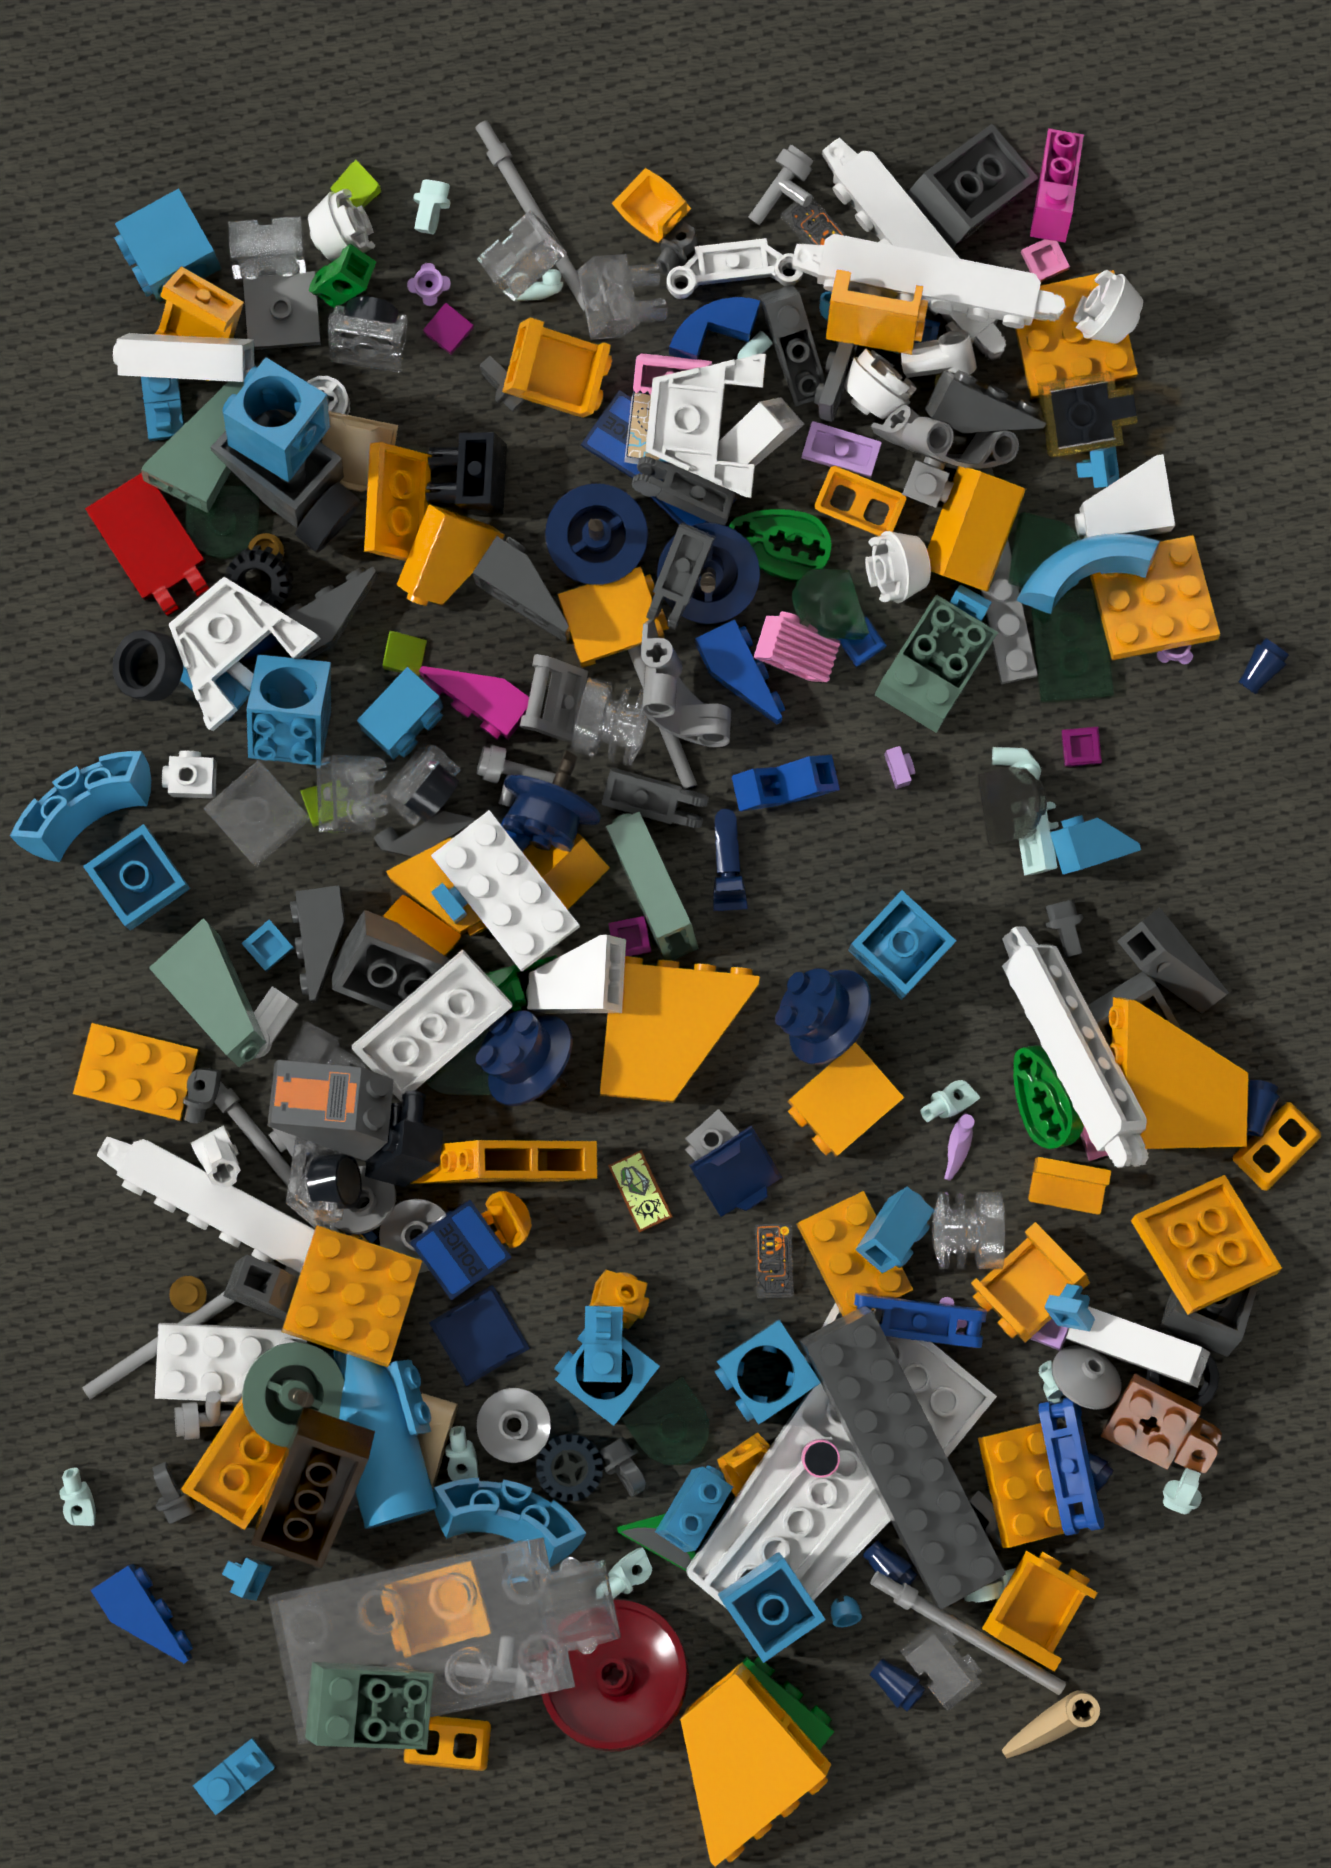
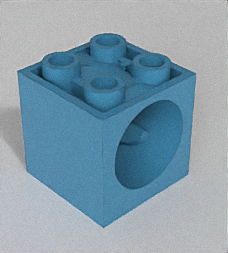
(163, 240)
(281, 447)
(289, 710)
(901, 945)
(799, 1380)
(609, 1405)

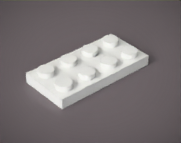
(505, 891)
(432, 1024)
(209, 1358)

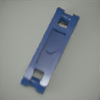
(926, 1320)
(1070, 1466)

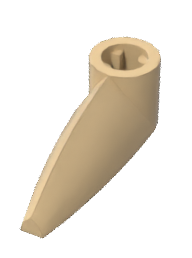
(435, 1442)
(1053, 1724)

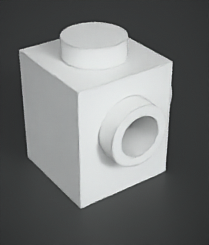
(190, 775)

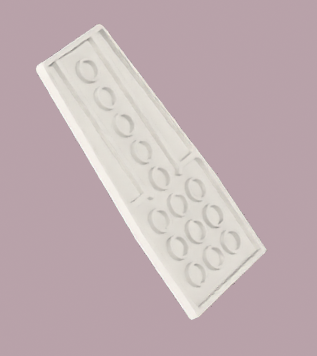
(832, 1518)

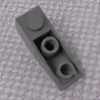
(793, 342)
(976, 409)
(333, 609)
(321, 928)
(1172, 962)
(261, 1286)

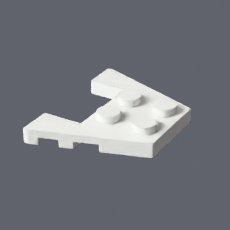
(688, 418)
(220, 632)

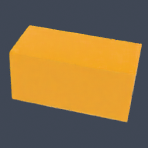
(974, 527)
(568, 872)

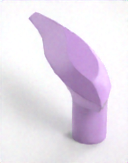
(959, 1144)

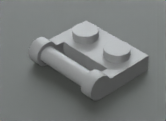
(562, 700)

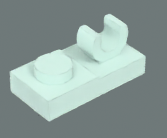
(1038, 850)

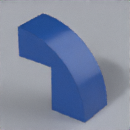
(726, 316)
(786, 783)

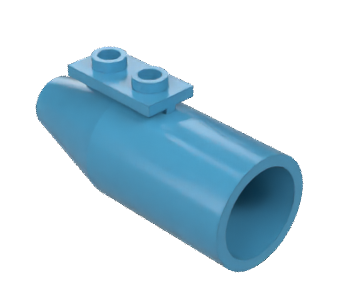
(391, 1404)

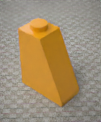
(444, 555)
(420, 877)

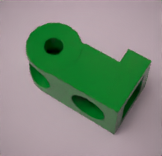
(343, 277)

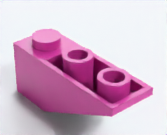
(1057, 185)
(487, 697)

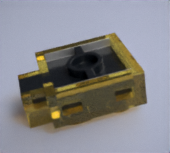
(1085, 413)

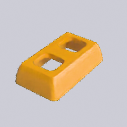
(865, 491)
(1288, 1154)
(445, 1758)

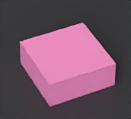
(1045, 259)

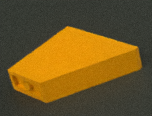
(668, 1026)
(1179, 1082)
(514, 1162)
(746, 1762)

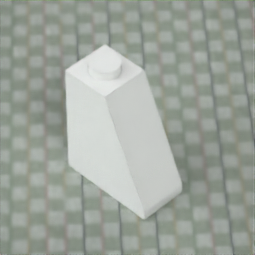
(759, 433)
(1131, 505)
(581, 980)

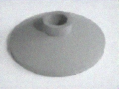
(380, 1206)
(405, 1218)
(1086, 1377)
(493, 1428)

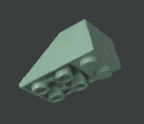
(935, 663)
(368, 1706)

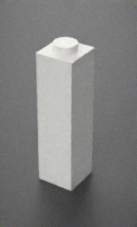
(184, 357)
(1143, 1347)

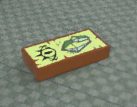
(640, 1191)

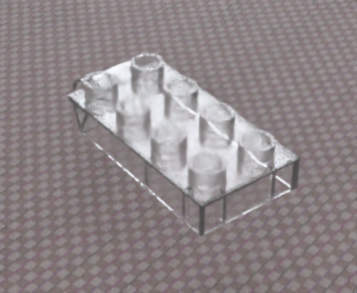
(480, 1620)

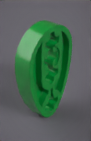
(793, 525)
(1031, 1086)

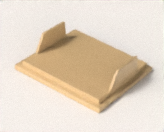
(351, 440)

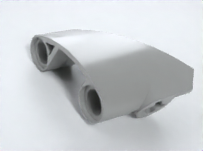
(935, 439)
(671, 703)

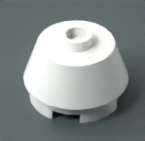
(339, 223)
(1109, 310)
(876, 385)
(898, 566)

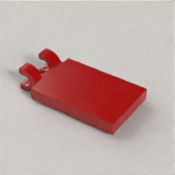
(148, 541)

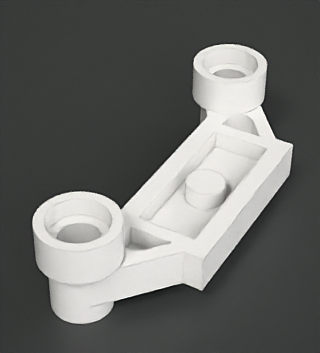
(731, 263)

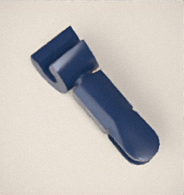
(728, 889)

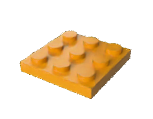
(1061, 351)
(1157, 611)
(1206, 1244)
(351, 1296)

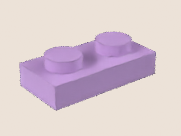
(841, 449)

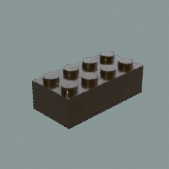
(313, 1487)

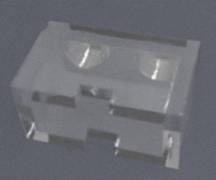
(267, 248)
(522, 255)
(950, 1673)

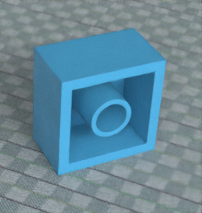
(401, 714)
(136, 877)
(771, 1607)

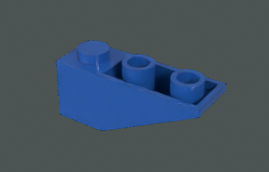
(732, 665)
(133, 1608)

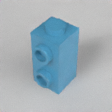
(895, 1230)
(694, 1508)

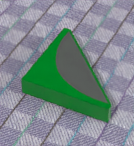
(644, 1534)

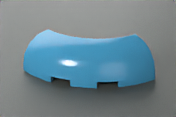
(1083, 558)
(79, 800)
(507, 1511)

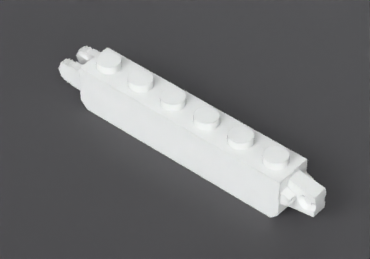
(899, 222)
(948, 281)
(1076, 1048)
(227, 1209)

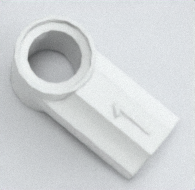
(950, 353)
(272, 1016)
(218, 1157)

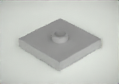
(281, 311)

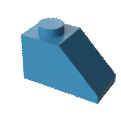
(1089, 843)

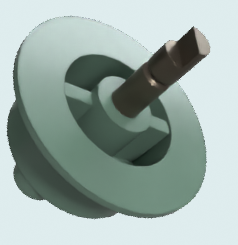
(284, 1383)

